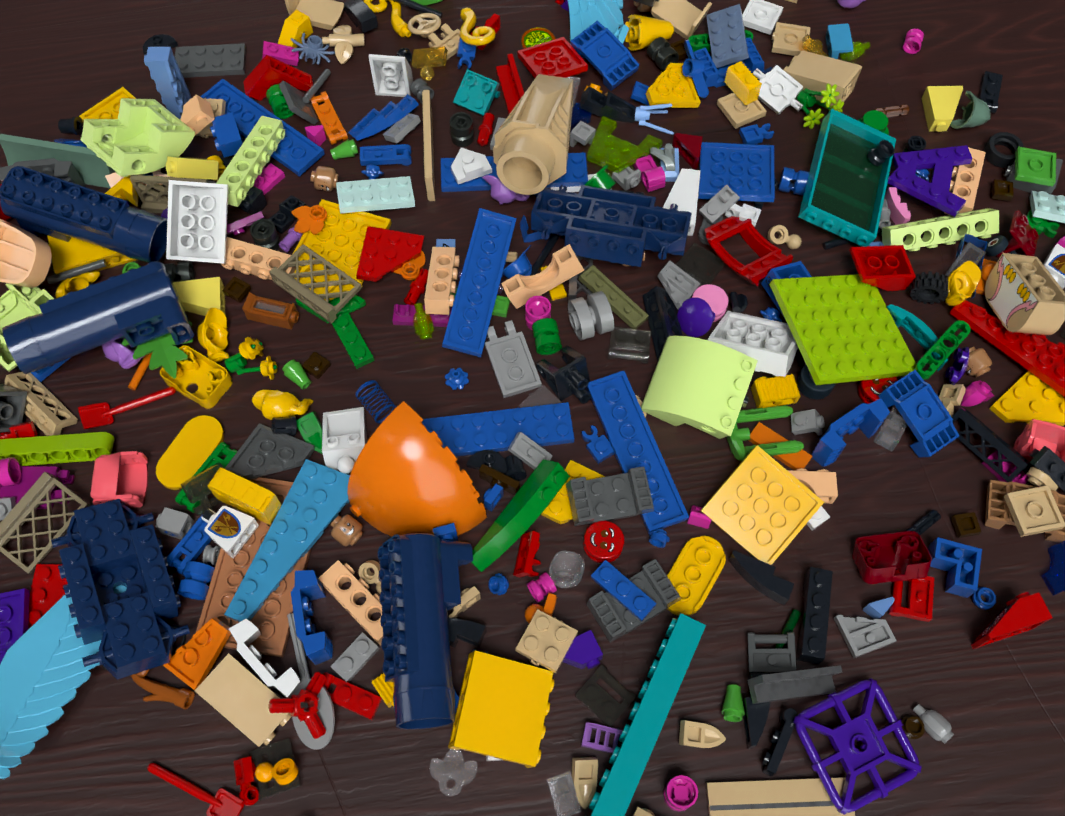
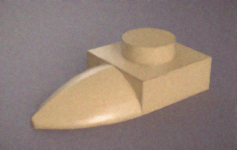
(699, 735)
(585, 779)

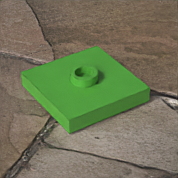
(1035, 166)

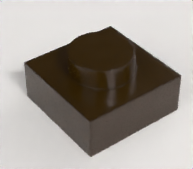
(680, 49)
(1002, 190)
(236, 289)
(316, 365)
(966, 524)

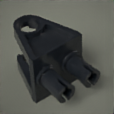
(568, 379)

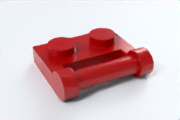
(919, 599)

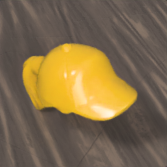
(76, 283)
(962, 283)
(213, 334)
(279, 404)

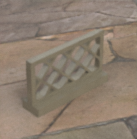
(152, 200)
(304, 294)
(23, 510)

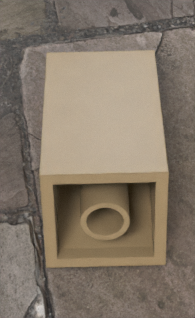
(816, 70)
(242, 700)

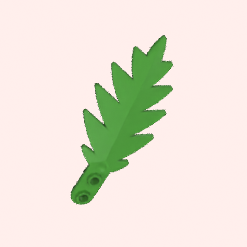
(163, 347)

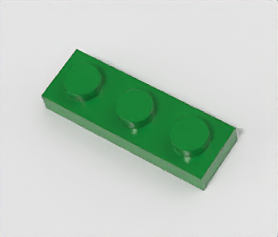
(352, 341)

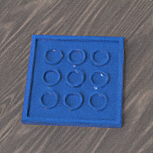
(743, 167)

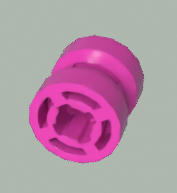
(913, 41)
(541, 587)

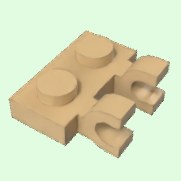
(450, 40)

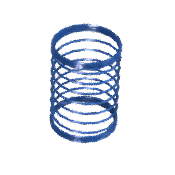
(369, 394)

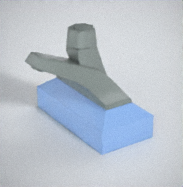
(668, 161)

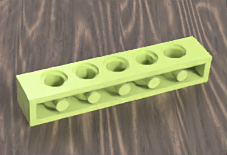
(251, 158)
(986, 220)

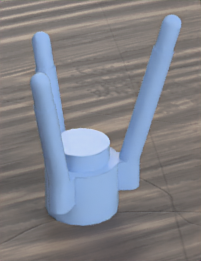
(643, 113)

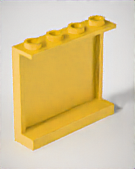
(78, 253)
(502, 709)

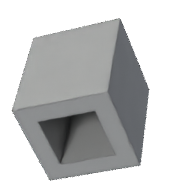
(174, 523)

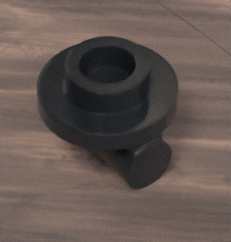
(738, 302)

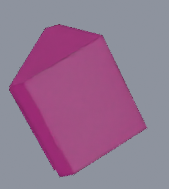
(316, 134)
(697, 518)

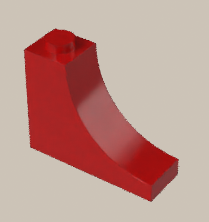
(273, 72)

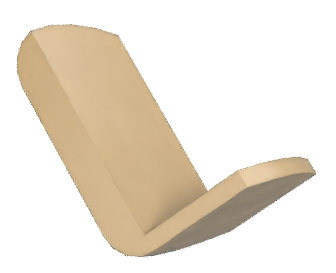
(322, 13)
(681, 14)

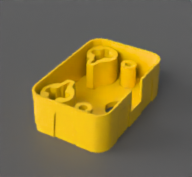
(201, 372)
(245, 495)

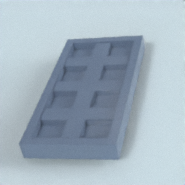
(727, 36)

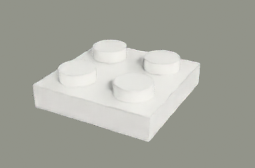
(762, 15)

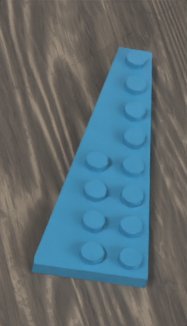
(305, 513)

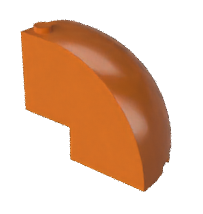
(410, 481)

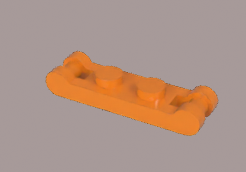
(328, 118)

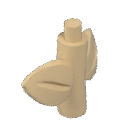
(343, 41)

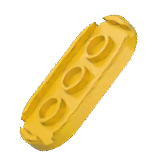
(189, 451)
(696, 573)

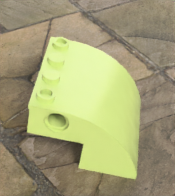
(138, 138)
(15, 305)
(699, 385)

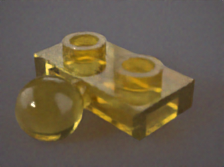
(813, 46)
(428, 58)

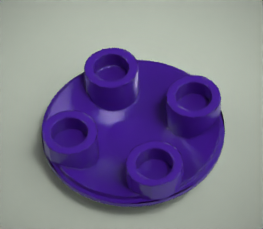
(695, 317)
(959, 366)

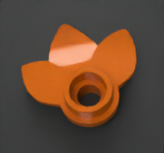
(308, 220)
(412, 265)

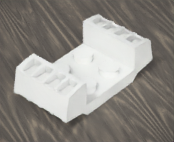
(244, 634)

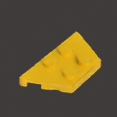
(331, 277)

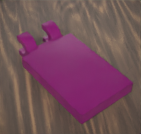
(29, 476)

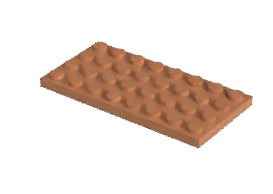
(229, 573)

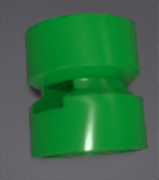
(278, 102)
(546, 336)

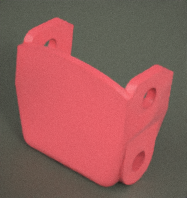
(1041, 434)
(120, 477)

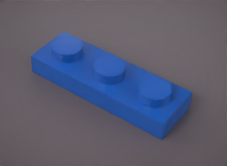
(623, 590)

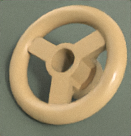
(425, 27)

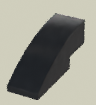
(360, 15)
(607, 105)
(761, 577)
(465, 631)
(754, 717)

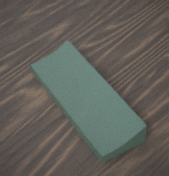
(88, 165)

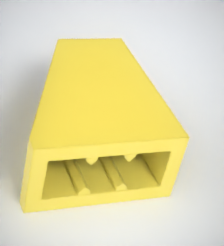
(940, 106)
(192, 168)
(201, 295)

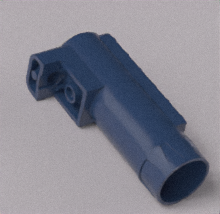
(70, 210)
(130, 306)
(416, 592)

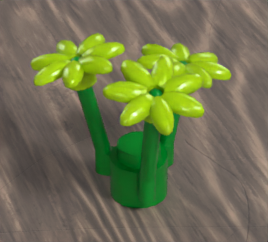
(808, 99)

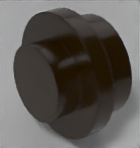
(913, 727)

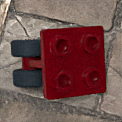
(1023, 236)

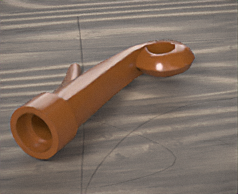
(161, 692)

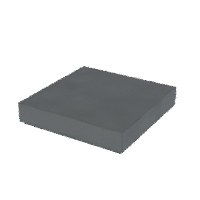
(296, 104)

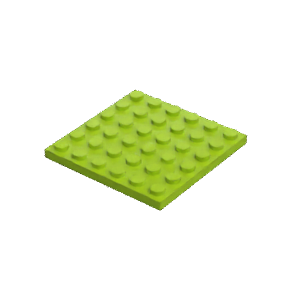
(842, 329)

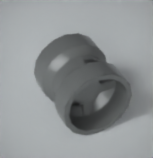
(417, 88)

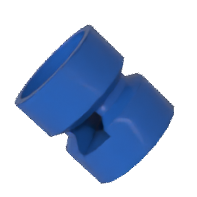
(800, 180)
(196, 580)

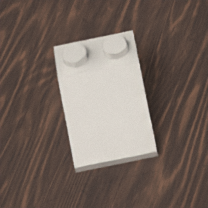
(391, 75)

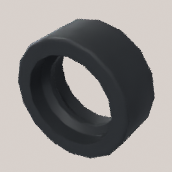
(1005, 139)

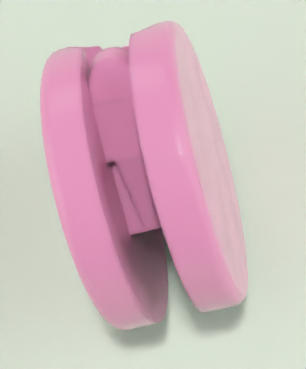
(715, 297)

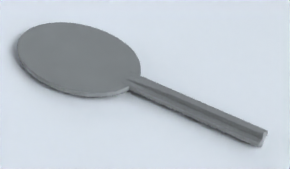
(325, 704)

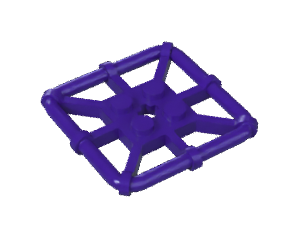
(855, 761)

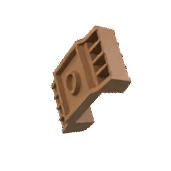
(999, 514)

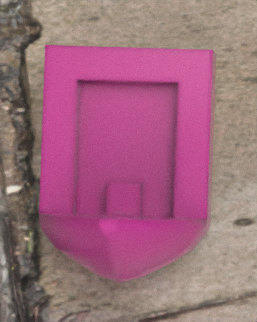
(976, 393)

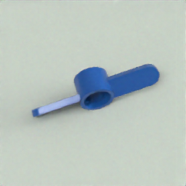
(695, 68)

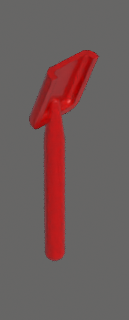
(101, 414)
(221, 805)

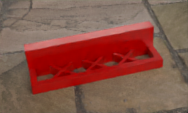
(510, 83)

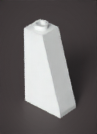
(685, 194)

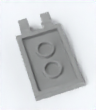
(511, 361)

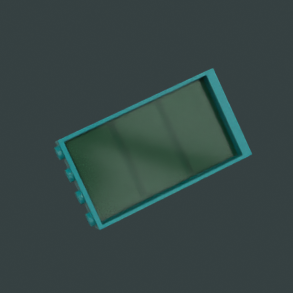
(843, 185)

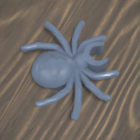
(312, 48)

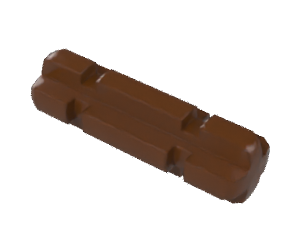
(892, 111)

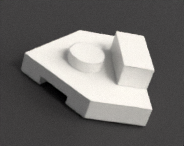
(469, 166)

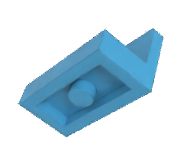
(838, 40)

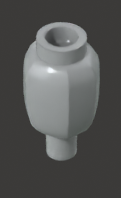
(934, 724)

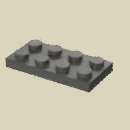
(211, 60)

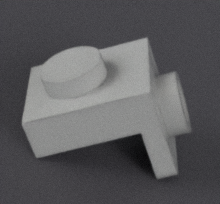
(627, 178)
(807, 422)

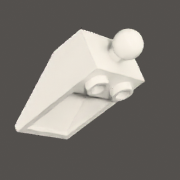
(343, 438)

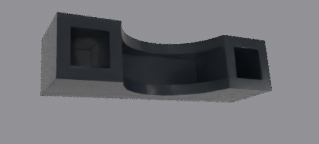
(813, 634)

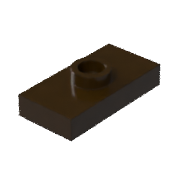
(496, 477)

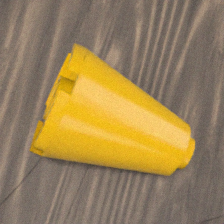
(645, 30)

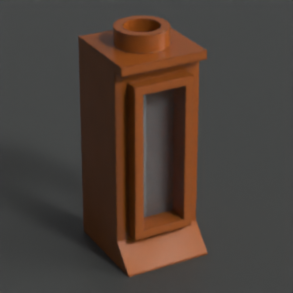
(270, 311)

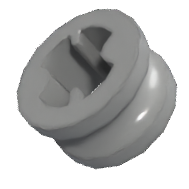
(211, 554)

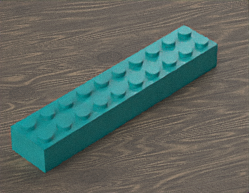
(647, 718)

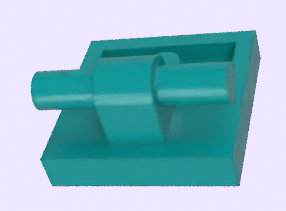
(476, 93)

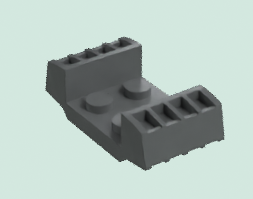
(60, 169)
(609, 497)
(616, 619)

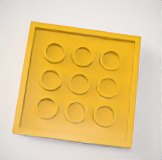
(343, 236)
(762, 506)

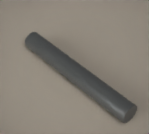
(315, 87)
(76, 271)

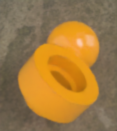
(283, 771)

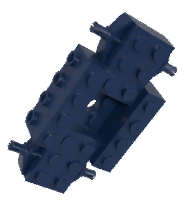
(611, 223)
(112, 551)

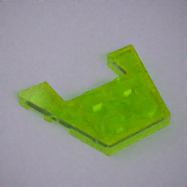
(617, 152)

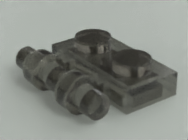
(197, 489)

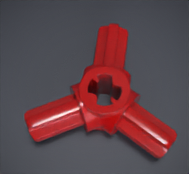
(308, 696)

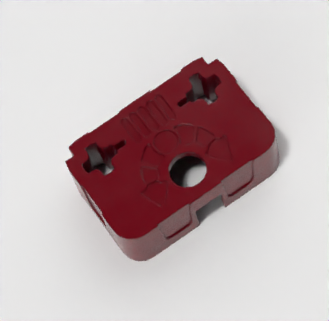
(884, 553)

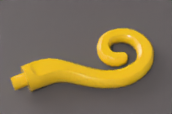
(469, 19)
(398, 24)

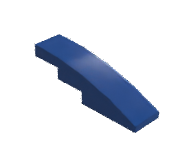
(378, 121)

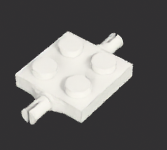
(778, 89)

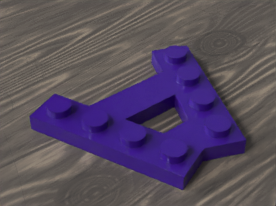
(937, 191)

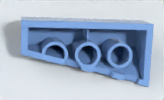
(168, 78)

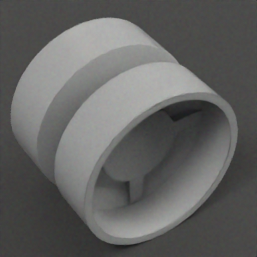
(590, 315)

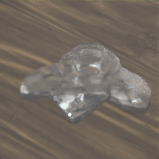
(453, 769)

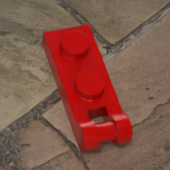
(352, 697)

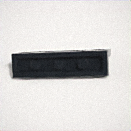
(659, 320)
(995, 441)

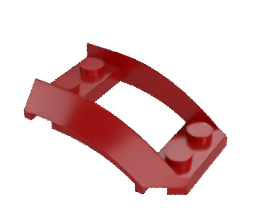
(769, 254)

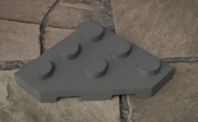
(268, 454)

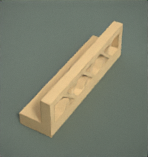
(41, 415)

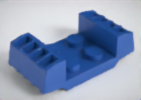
(605, 54)
(716, 76)
(922, 413)
(863, 417)
(307, 588)

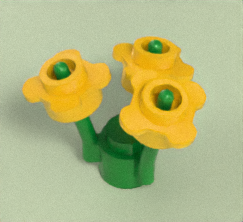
(249, 350)

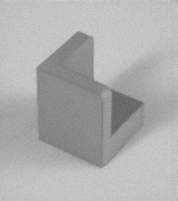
(582, 133)

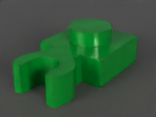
(1041, 225)

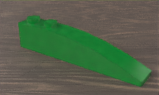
(520, 512)

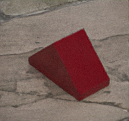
(689, 147)

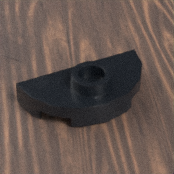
(159, 41)
(488, 458)

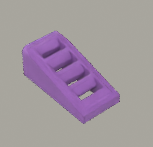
(587, 734)

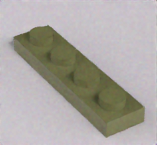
(618, 300)

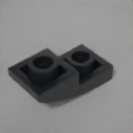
(283, 218)

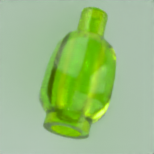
(858, 50)
(422, 322)

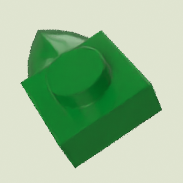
(311, 430)

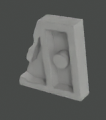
(677, 283)
(864, 634)

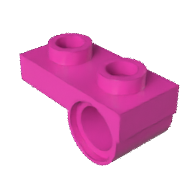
(280, 52)
(651, 175)

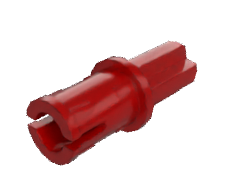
(485, 129)

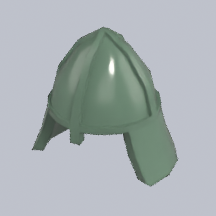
(974, 113)

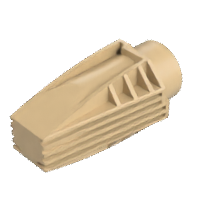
(536, 136)

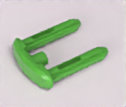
(739, 435)

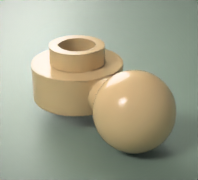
(792, 241)
(368, 576)

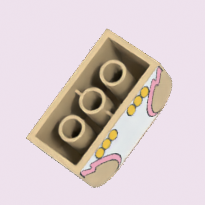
(1025, 295)

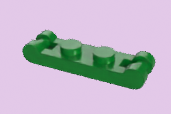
(215, 457)

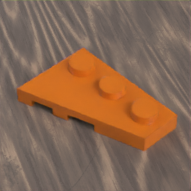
(197, 656)

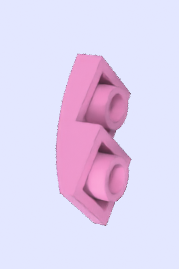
(899, 211)

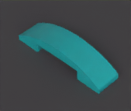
(916, 329)

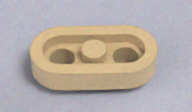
(1040, 479)

